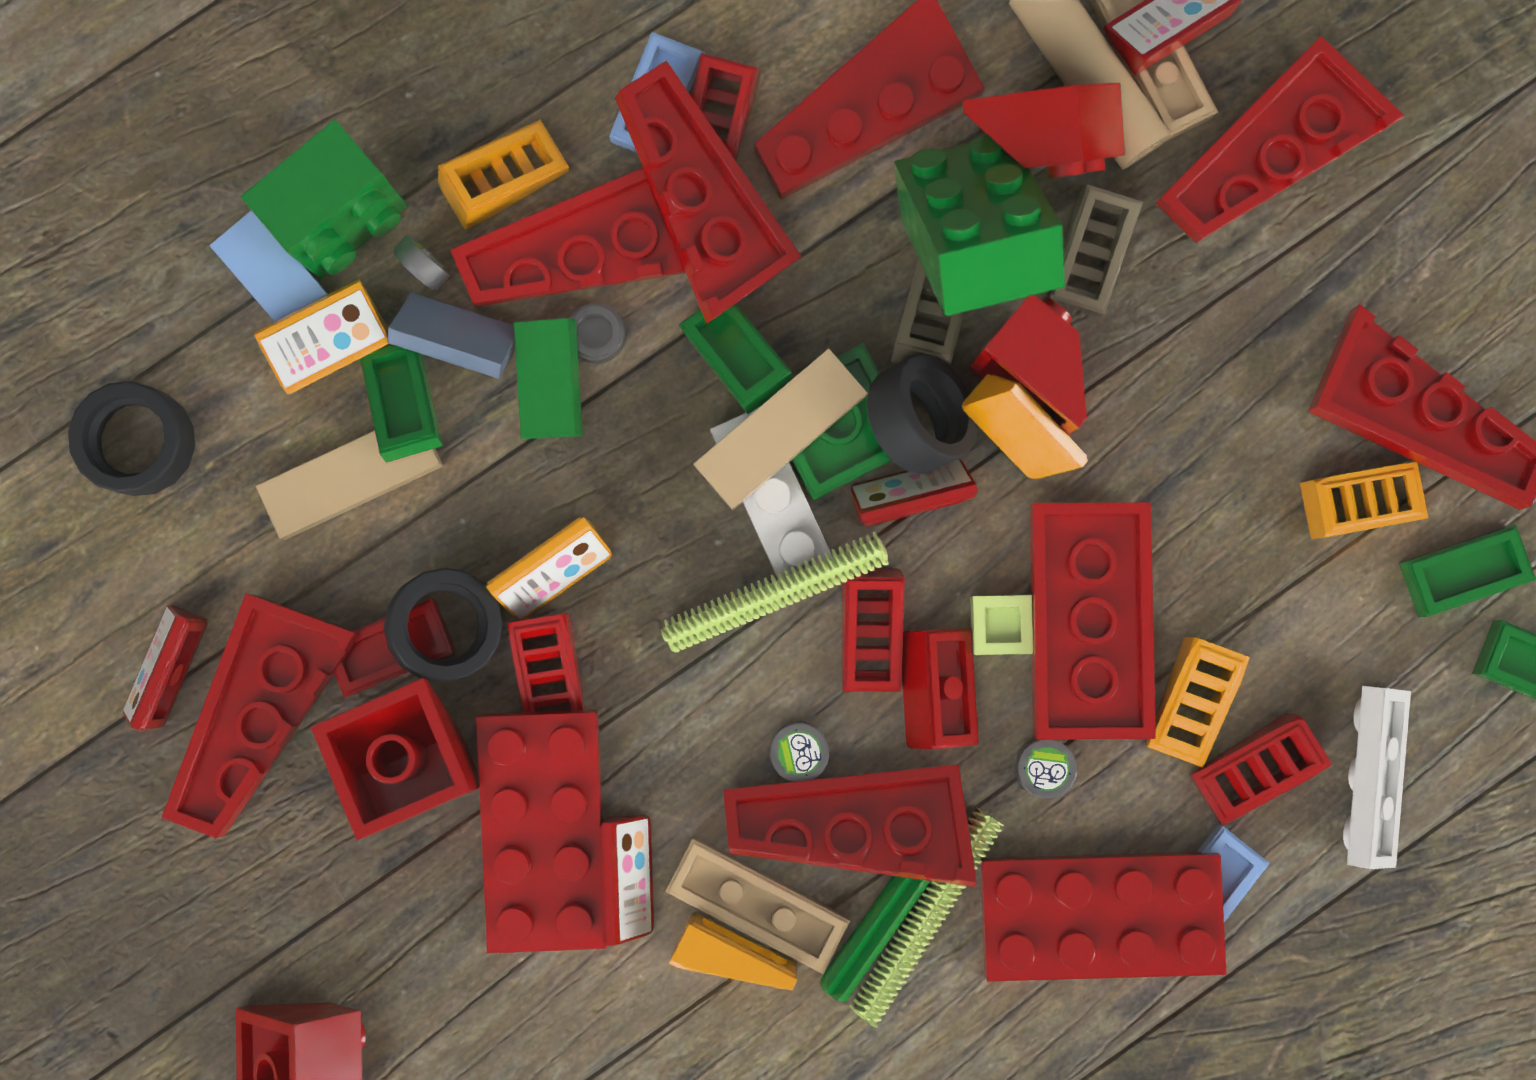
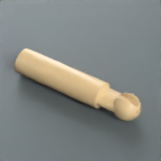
(1084, 56)

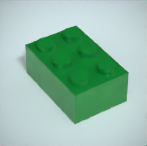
(979, 225)

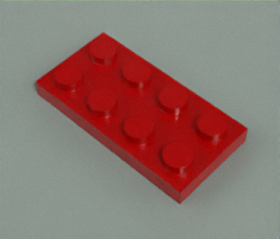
(1092, 621)
(541, 830)
(1102, 916)

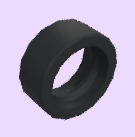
(89, 424)
(898, 426)
(487, 614)

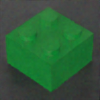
(325, 202)

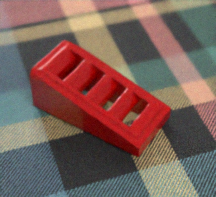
(746, 75)
(522, 658)
(873, 680)
(1291, 773)

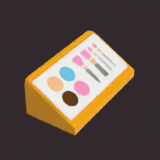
(323, 336)
(550, 569)

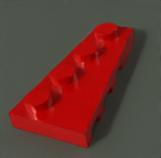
(881, 94)
(1290, 132)
(707, 201)
(576, 245)
(1404, 404)
(257, 700)
(870, 823)

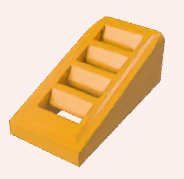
(491, 155)
(1321, 508)
(1215, 709)
(725, 953)

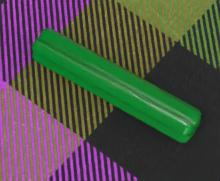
(871, 936)

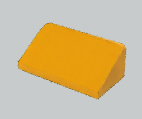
(1022, 428)

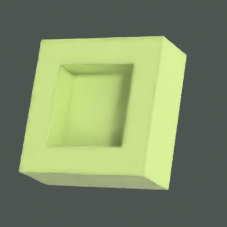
(1001, 624)

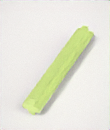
(775, 594)
(919, 930)

